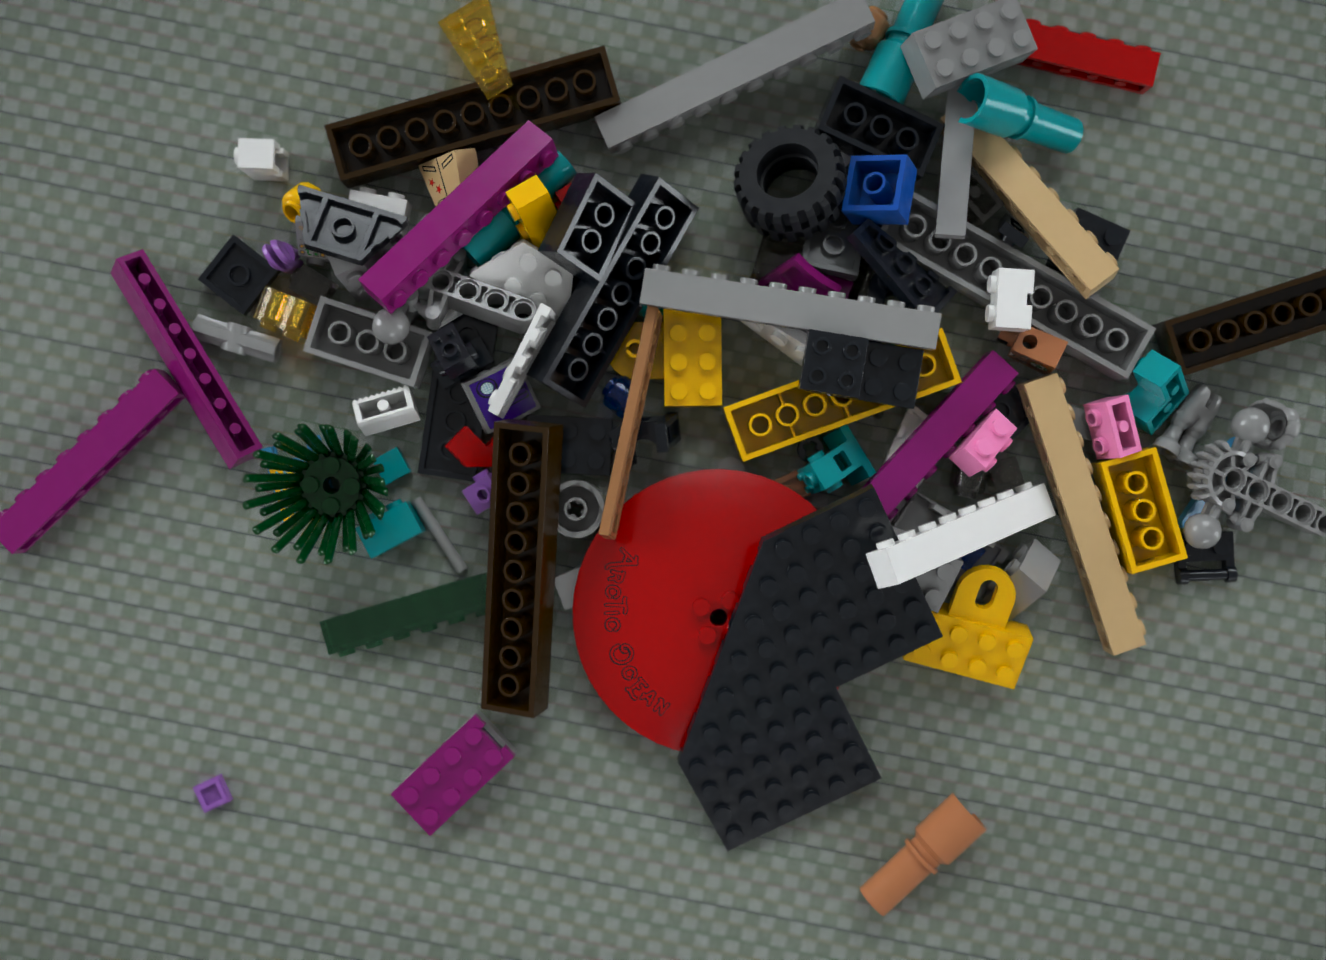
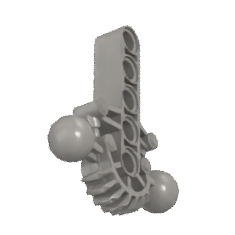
(395, 327)
(1233, 496)

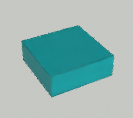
(394, 465)

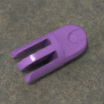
(282, 256)

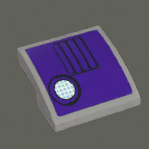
(481, 387)

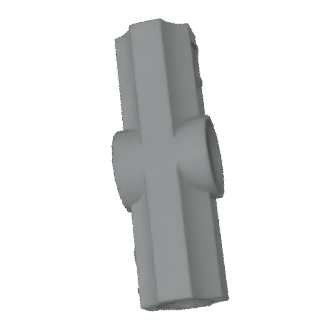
(237, 338)

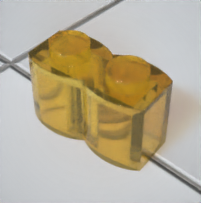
(284, 312)

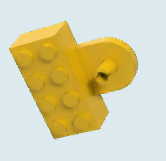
(685, 358)

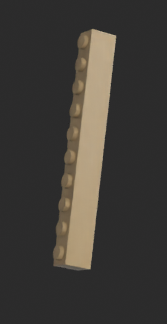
(1081, 513)

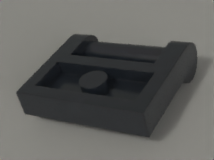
(1221, 551)

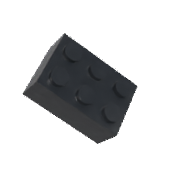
(588, 227)

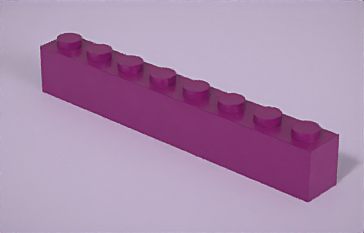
(458, 218)
(185, 358)
(941, 429)
(88, 460)

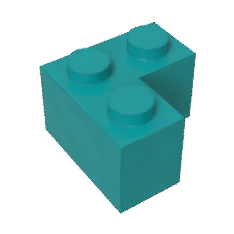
(1158, 391)

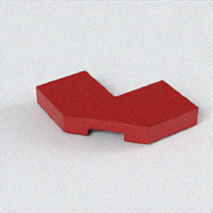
(470, 449)

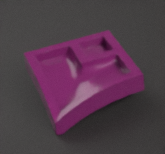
(797, 273)

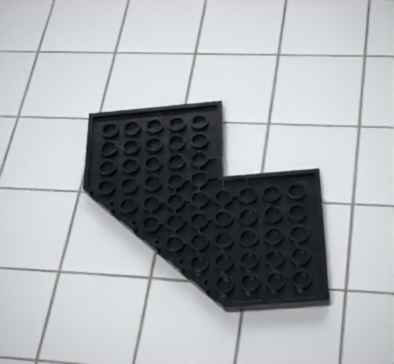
(770, 716)

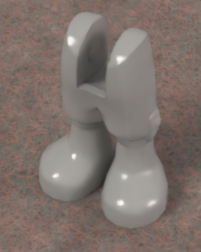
(1193, 421)

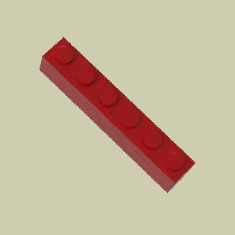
(1092, 58)

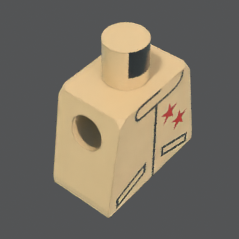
(448, 172)

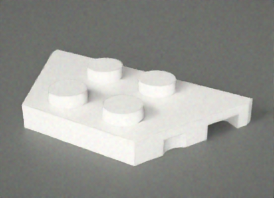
(527, 274)

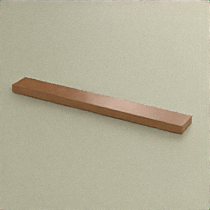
(631, 423)

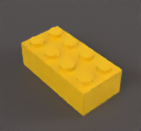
(1139, 510)

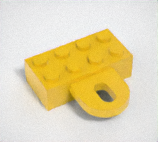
(976, 636)

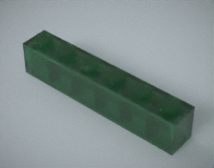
(405, 614)

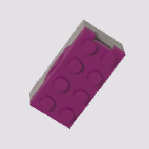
(454, 772)

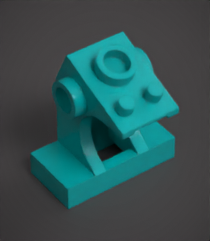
(824, 473)

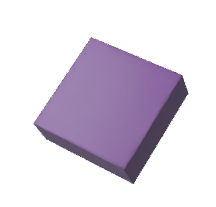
(213, 793)

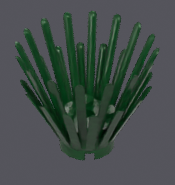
(311, 494)

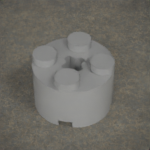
(593, 501)

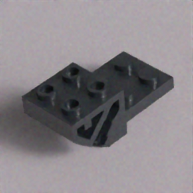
(860, 369)

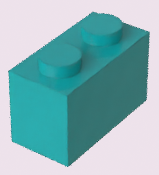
(396, 527)

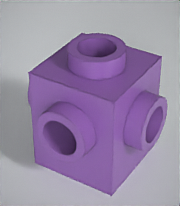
(479, 492)

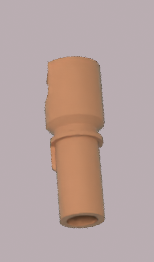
(936, 842)

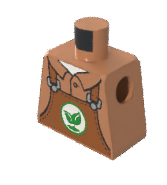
(1044, 350)

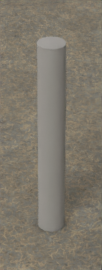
(439, 534)

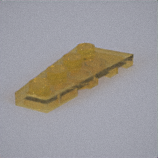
(479, 46)

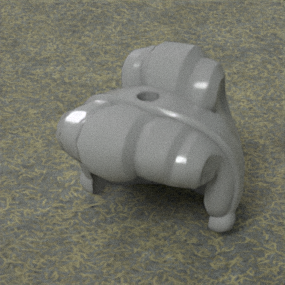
(1284, 424)

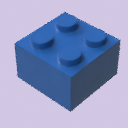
(879, 189)

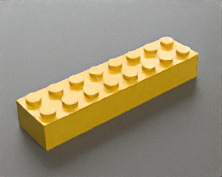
(793, 415)

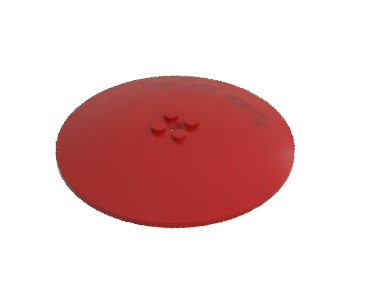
(651, 591)

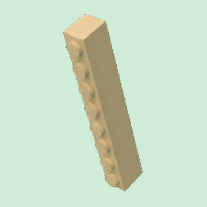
(1042, 213)

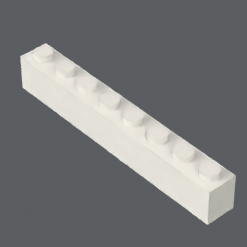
(959, 535)

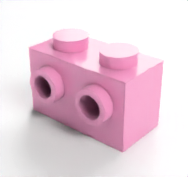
(1112, 427)
(982, 445)

